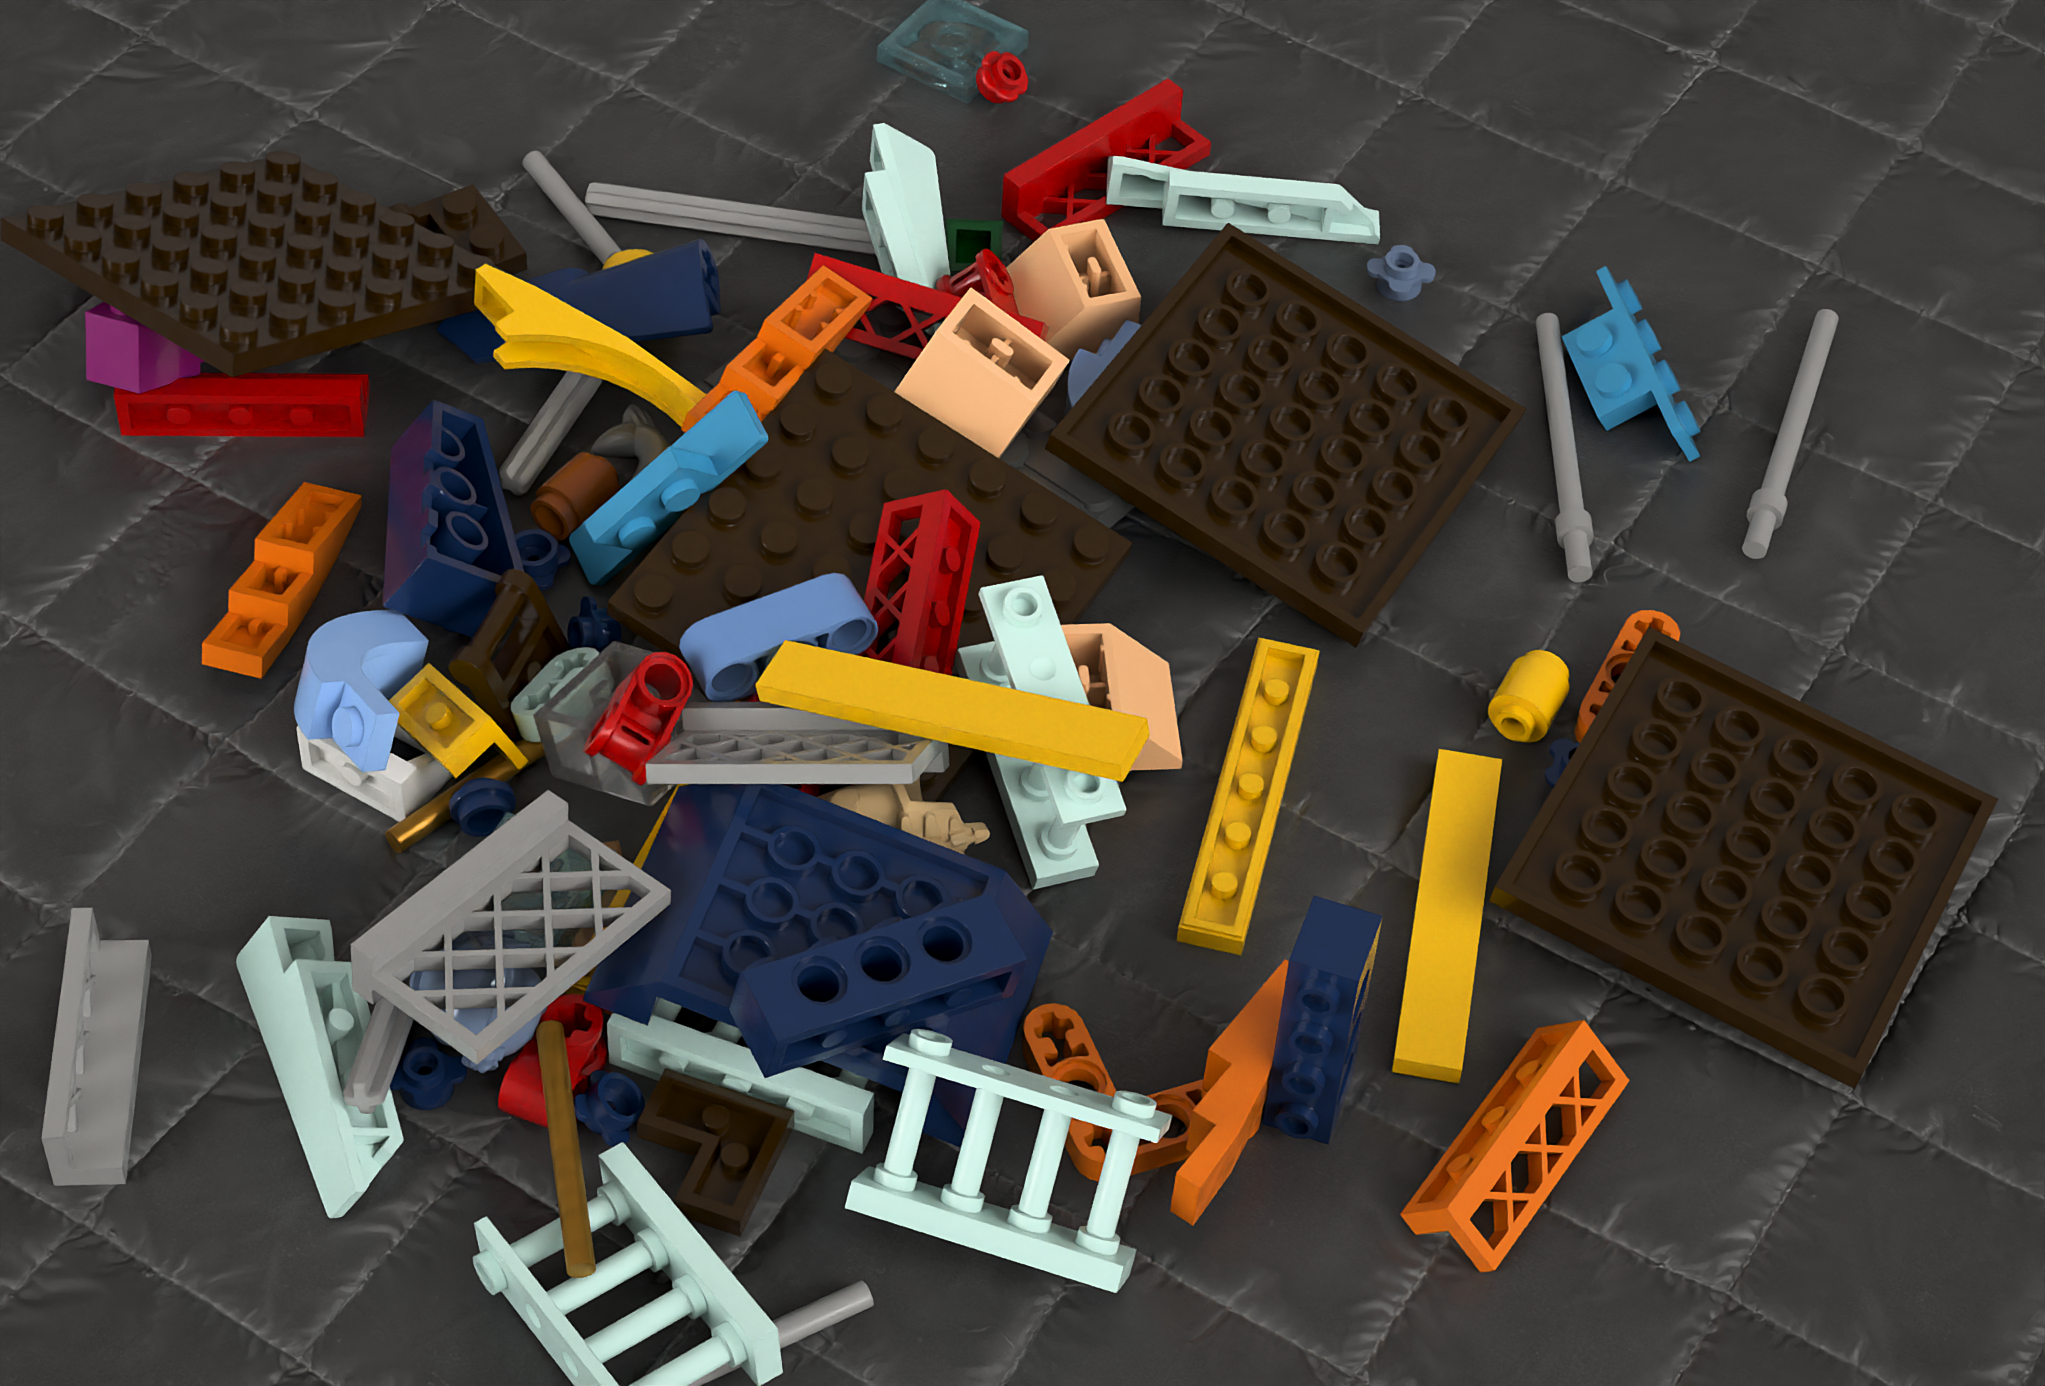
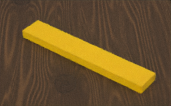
(954, 710)
(1248, 797)
(1447, 917)

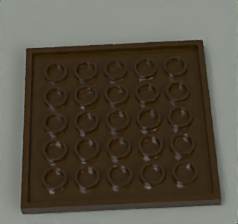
(252, 261)
(1287, 432)
(816, 507)
(1747, 855)

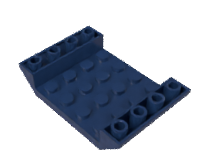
(772, 876)

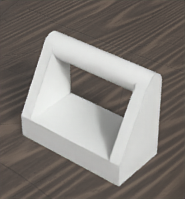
(394, 791)

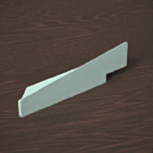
(1246, 202)
(905, 210)
(312, 1037)

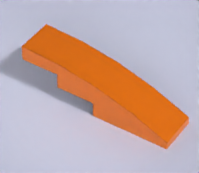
(788, 343)
(283, 580)
(1236, 1092)

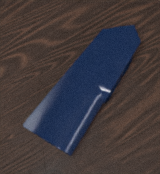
(642, 299)

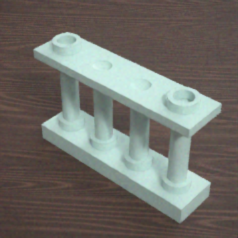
(1041, 801)
(822, 1105)
(959, 1208)
(662, 1241)

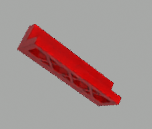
(1080, 160)
(908, 296)
(249, 406)
(938, 582)

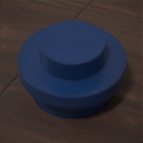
(481, 805)

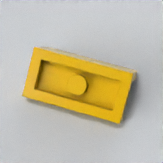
(449, 723)

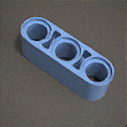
(738, 644)

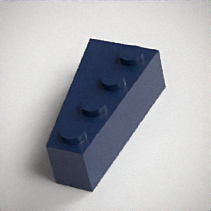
(446, 522)

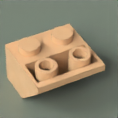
(1075, 286)
(983, 374)
(1129, 680)

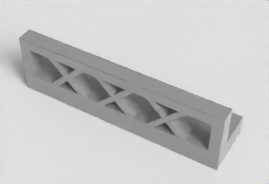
(95, 1056)

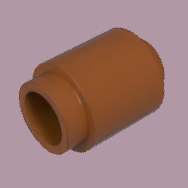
(574, 494)

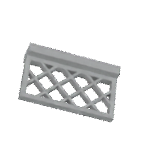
(788, 747)
(463, 901)

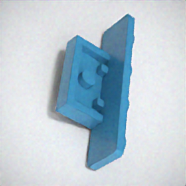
(1619, 366)
(668, 487)

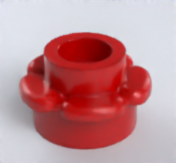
(1001, 77)

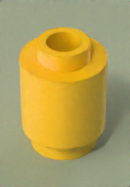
(1530, 696)

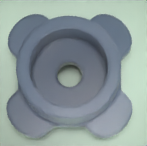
(1400, 273)

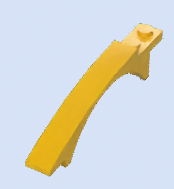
(554, 335)

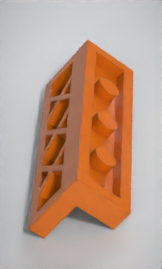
(1498, 1131)

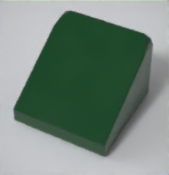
(968, 238)

